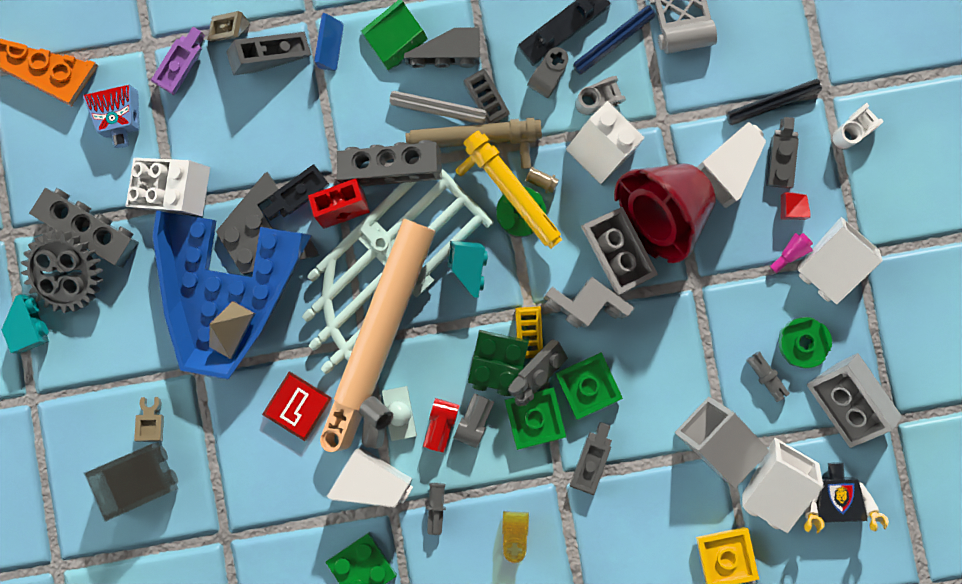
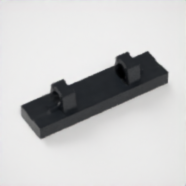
(561, 28)

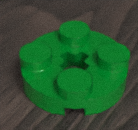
(509, 220)
(818, 348)

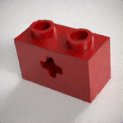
(339, 203)

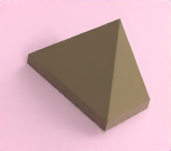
(227, 26)
(229, 329)

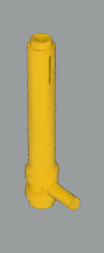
(488, 158)

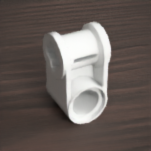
(858, 125)

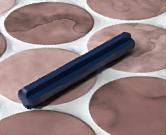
(614, 40)

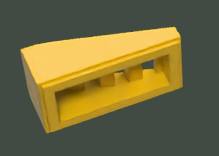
(538, 322)

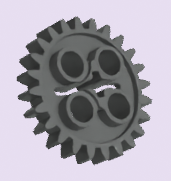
(60, 249)

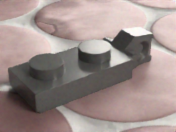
(783, 155)
(592, 460)

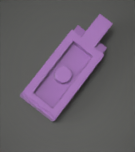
(178, 61)

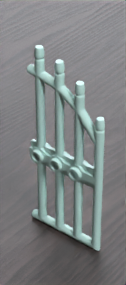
(380, 245)

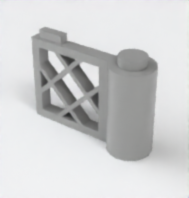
(687, 33)

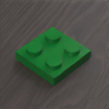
(588, 385)
(536, 421)
(361, 563)

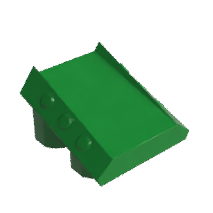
(394, 34)

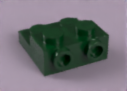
(497, 361)

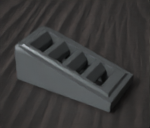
(474, 79)

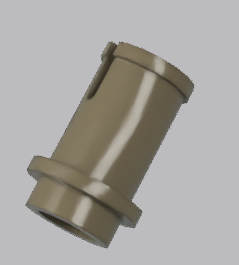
(542, 180)

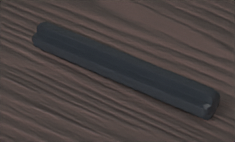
(774, 101)

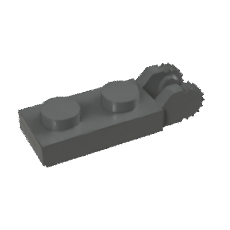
(537, 372)

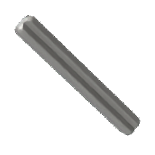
(438, 107)

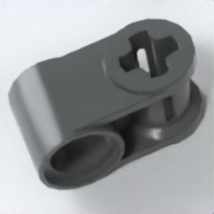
(548, 75)

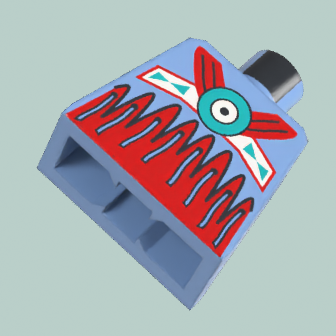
(114, 113)

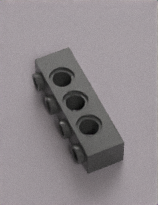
(425, 169)
(49, 209)

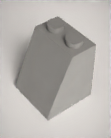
(722, 441)

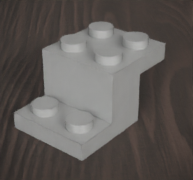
(588, 303)

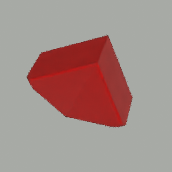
(794, 206)

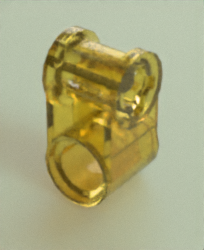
(515, 531)

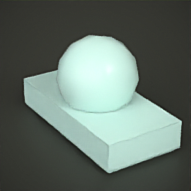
(399, 403)

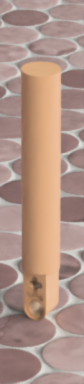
(377, 333)

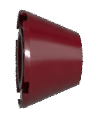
(667, 207)

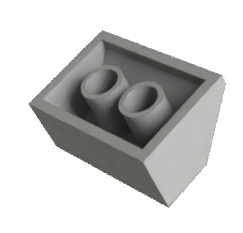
(619, 250)
(854, 401)

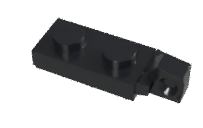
(296, 193)

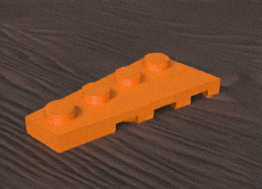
(48, 72)

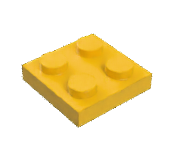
(727, 557)

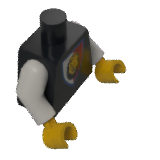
(842, 501)

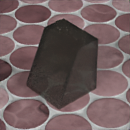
(131, 481)

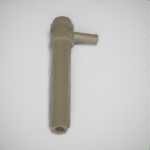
(513, 131)

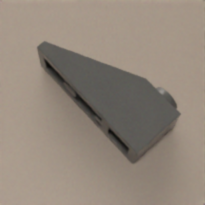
(266, 52)

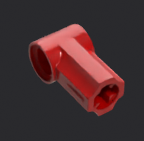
(442, 419)

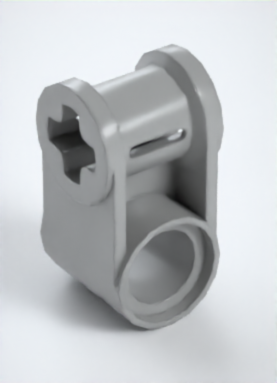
(600, 93)

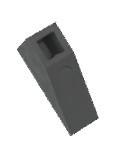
(452, 47)

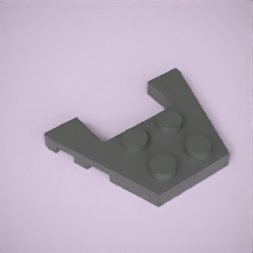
(242, 226)

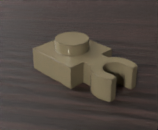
(149, 425)

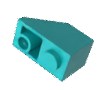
(466, 263)
(23, 326)

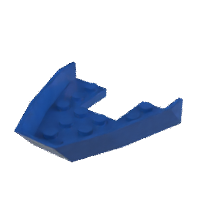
(197, 295)

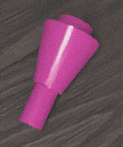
(795, 249)

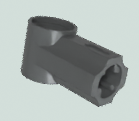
(376, 419)
(472, 425)

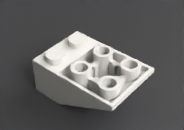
(168, 186)

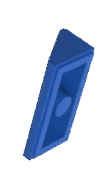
(328, 43)

